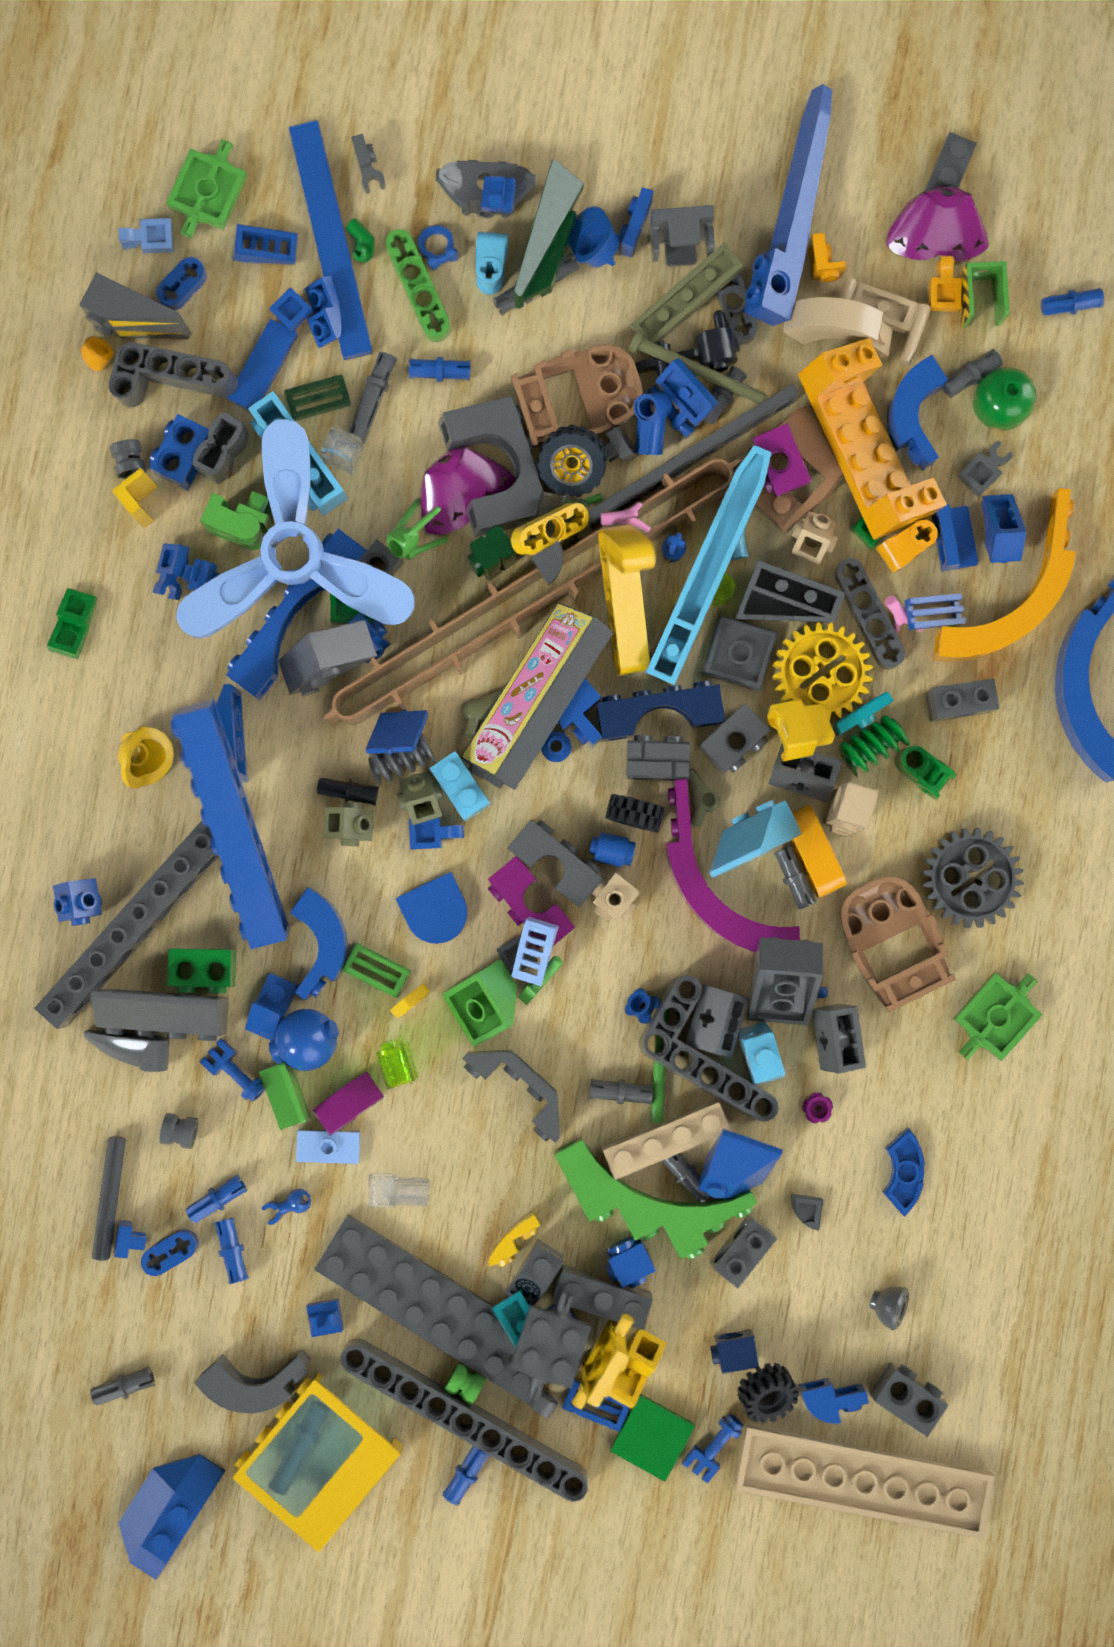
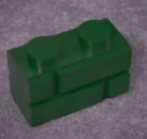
(491, 553)

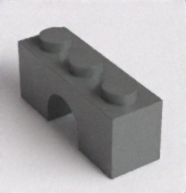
(536, 842)
(603, 1298)

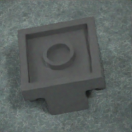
(680, 232)

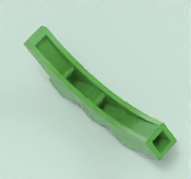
(643, 1213)

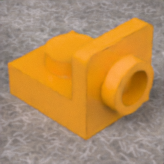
(820, 260)

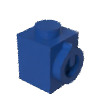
(629, 1262)

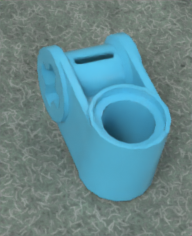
(490, 258)

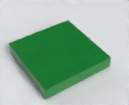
(652, 1437)

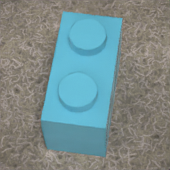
(460, 786)

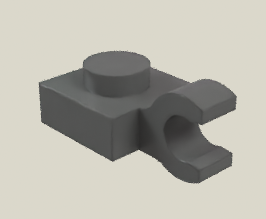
(366, 156)

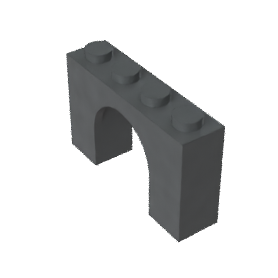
(498, 425)

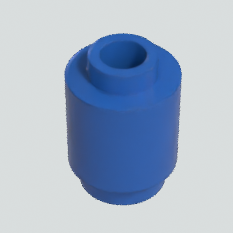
(612, 849)

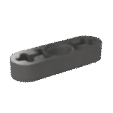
(747, 320)

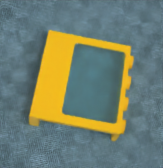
(315, 1463)

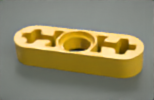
(538, 528)

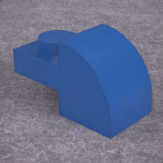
(825, 1401)

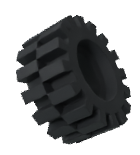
(634, 813)
(768, 1393)

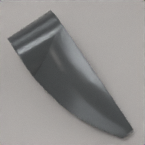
(147, 1053)

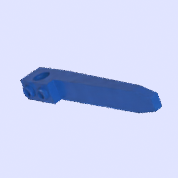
(780, 269)

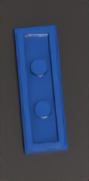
(263, 364)

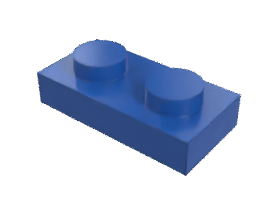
(639, 210)

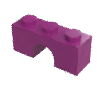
(510, 884)

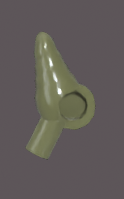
(477, 710)
(702, 798)

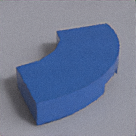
(907, 1171)

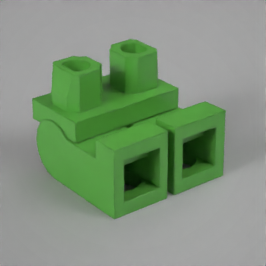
(242, 527)

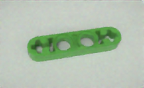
(420, 284)

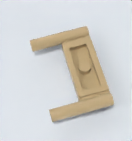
(898, 312)

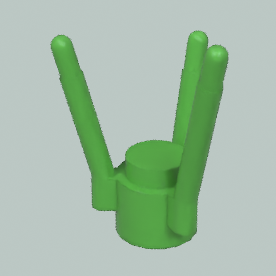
(403, 541)

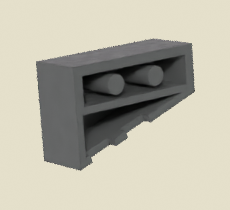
(787, 597)
(326, 656)

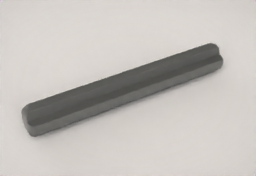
(108, 1198)

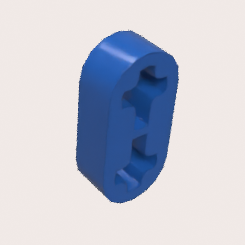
(178, 279)
(166, 1246)

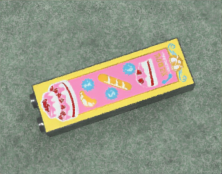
(536, 696)

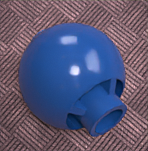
(304, 1040)

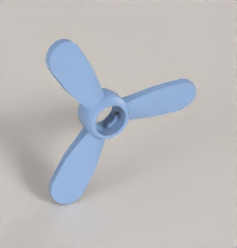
(288, 488)

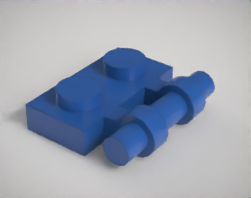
(687, 394)

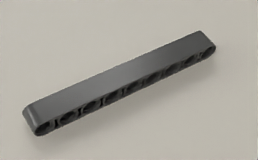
(471, 1433)

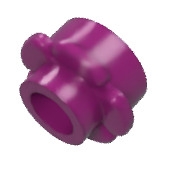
(825, 1108)

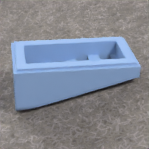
(542, 927)

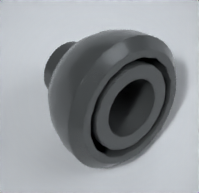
(890, 1306)

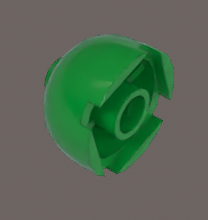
(1004, 398)

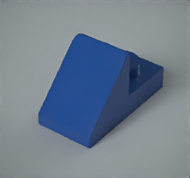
(271, 1006)

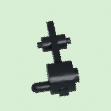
(713, 349)

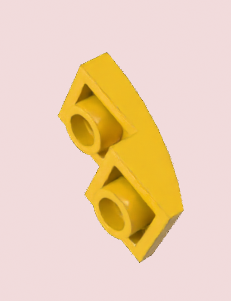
(507, 1246)

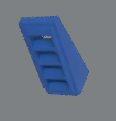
(256, 256)

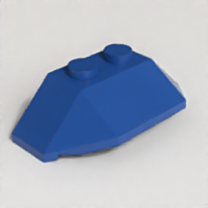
(166, 1510)

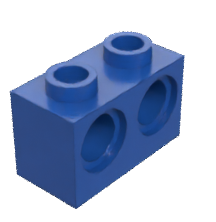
(173, 449)

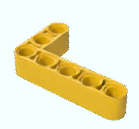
(622, 556)

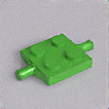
(206, 189)
(997, 1016)

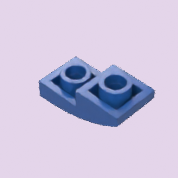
(327, 319)

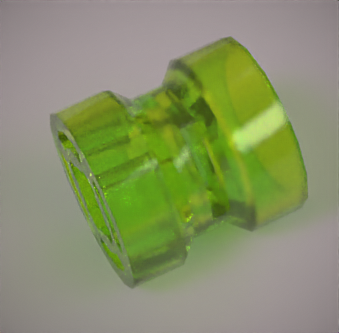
(724, 593)

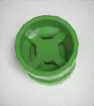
(465, 1384)

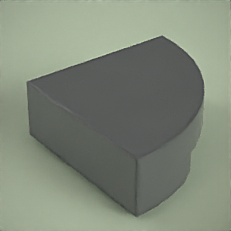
(549, 562)
(808, 1209)

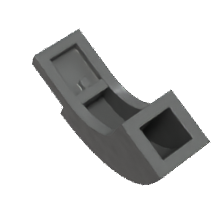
(244, 1394)

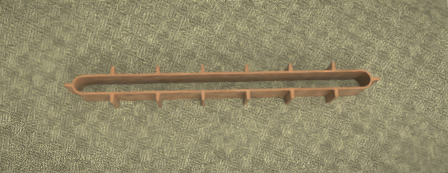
(686, 517)

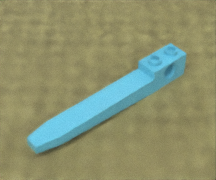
(710, 566)

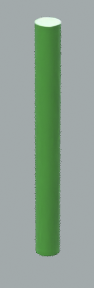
(659, 1072)

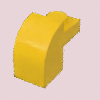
(644, 1357)

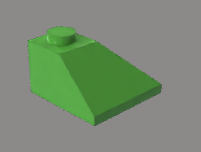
(484, 1002)

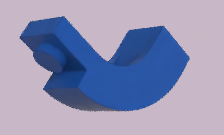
(903, 421)
(331, 937)

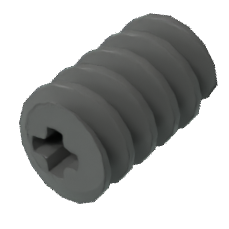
(385, 764)

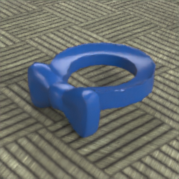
(435, 261)

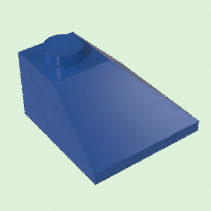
(736, 1165)

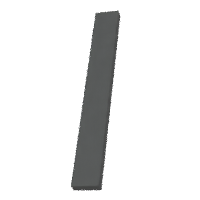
(695, 454)

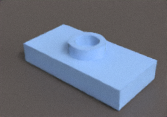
(321, 1148)

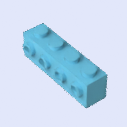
(324, 489)

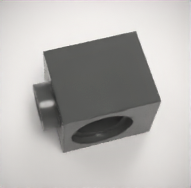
(381, 553)

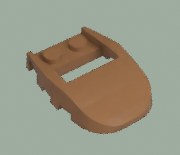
(605, 381)
(817, 454)
(881, 912)

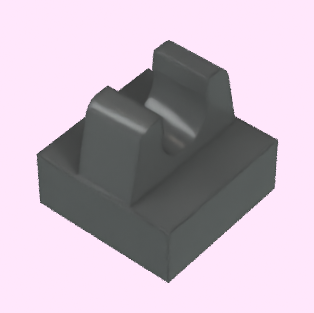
(619, 446)

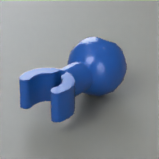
(294, 1202)

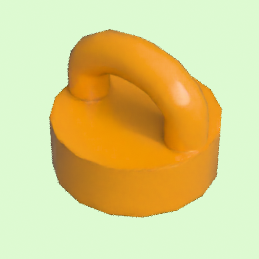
(96, 353)

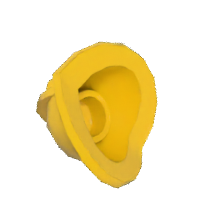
(144, 756)

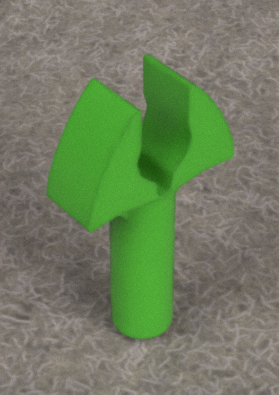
(532, 989)

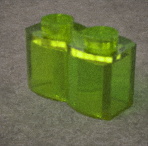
(396, 1063)

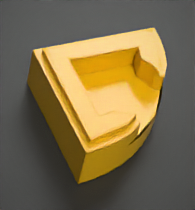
(410, 1001)

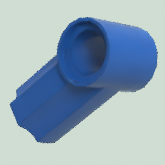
(651, 425)

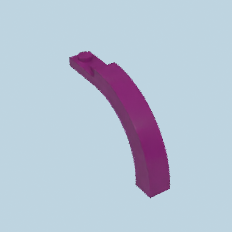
(697, 893)

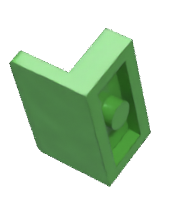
(285, 1095)

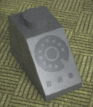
(536, 1272)

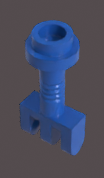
(252, 1089)
(730, 1427)

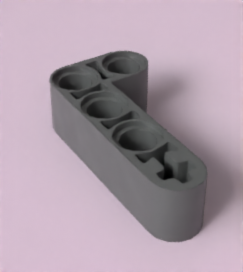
(173, 375)

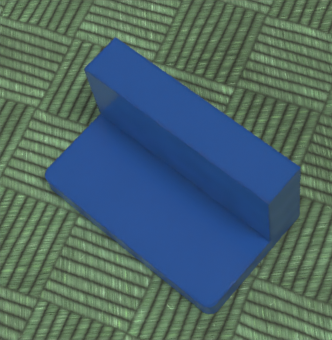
(955, 538)

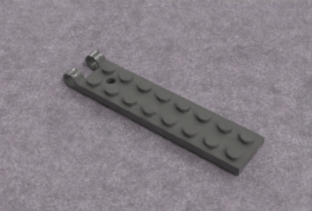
(426, 1305)

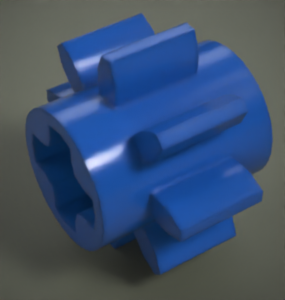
(199, 573)

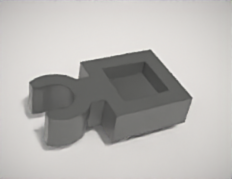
(983, 471)

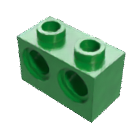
(202, 961)

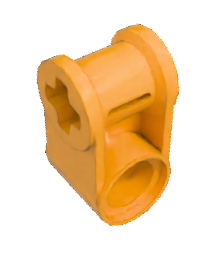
(904, 546)

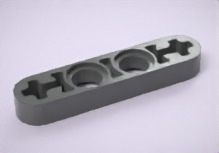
(865, 615)

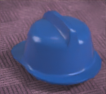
(593, 238)

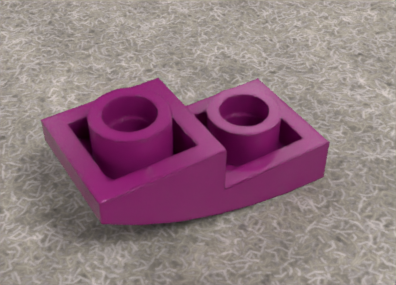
(348, 1103)

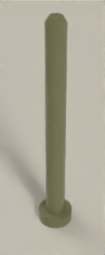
(697, 369)

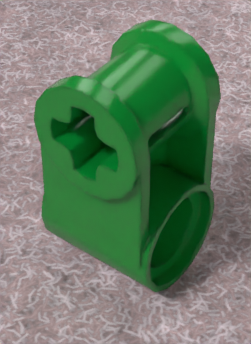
(929, 774)

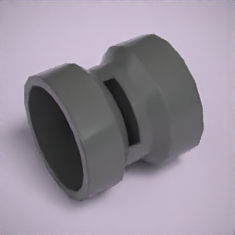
(127, 457)
(179, 1130)

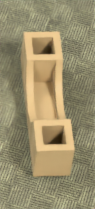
(665, 1140)

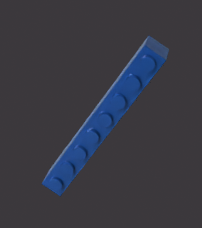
(230, 822)

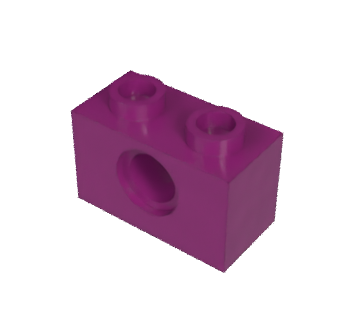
(795, 474)

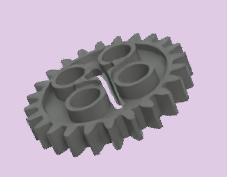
(955, 855)

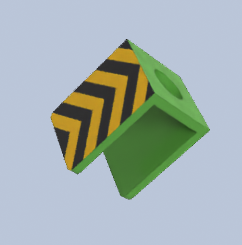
(998, 273)

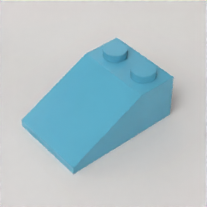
(754, 836)

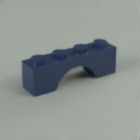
(699, 705)

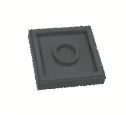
(739, 653)

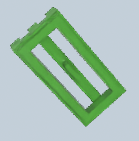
(398, 981)

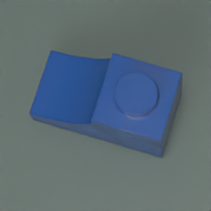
(1003, 528)

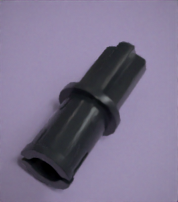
(348, 790)

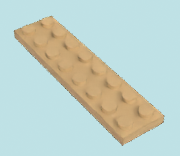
(864, 1481)

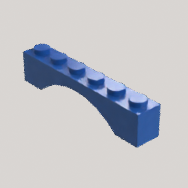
(258, 664)

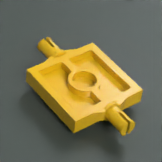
(604, 1363)

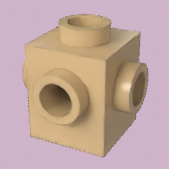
(814, 537)
(625, 892)

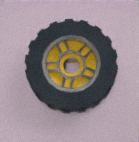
(576, 443)

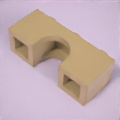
(850, 809)

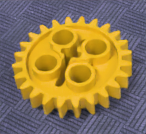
(805, 649)

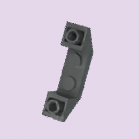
(485, 1062)

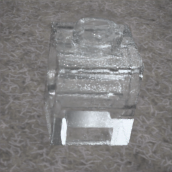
(342, 449)

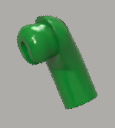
(364, 241)

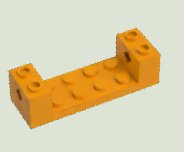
(861, 442)

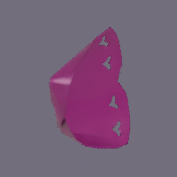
(940, 224)
(456, 484)

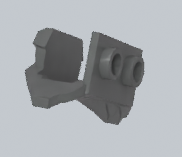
(461, 178)

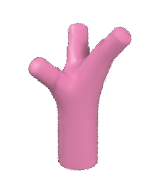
(625, 517)
(898, 611)

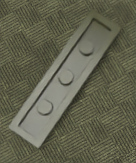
(688, 294)

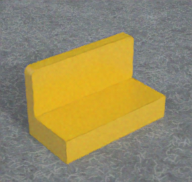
(134, 490)

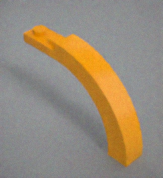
(1057, 564)

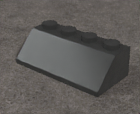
(160, 1012)

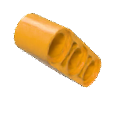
(816, 854)

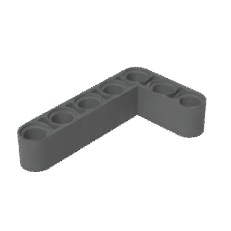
(696, 1061)

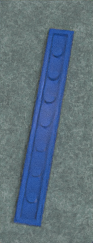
(330, 236)

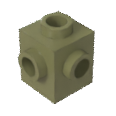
(420, 797)
(349, 824)

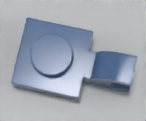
(153, 236)

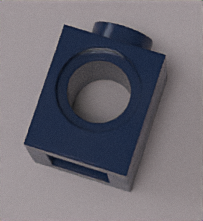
(735, 1351)

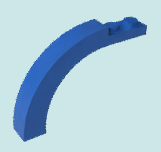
(1073, 689)

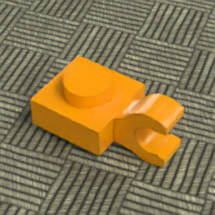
(945, 290)

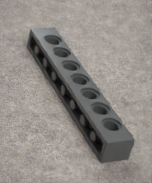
(129, 928)

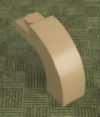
(838, 319)

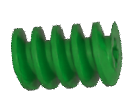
(872, 744)

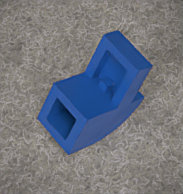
(574, 714)

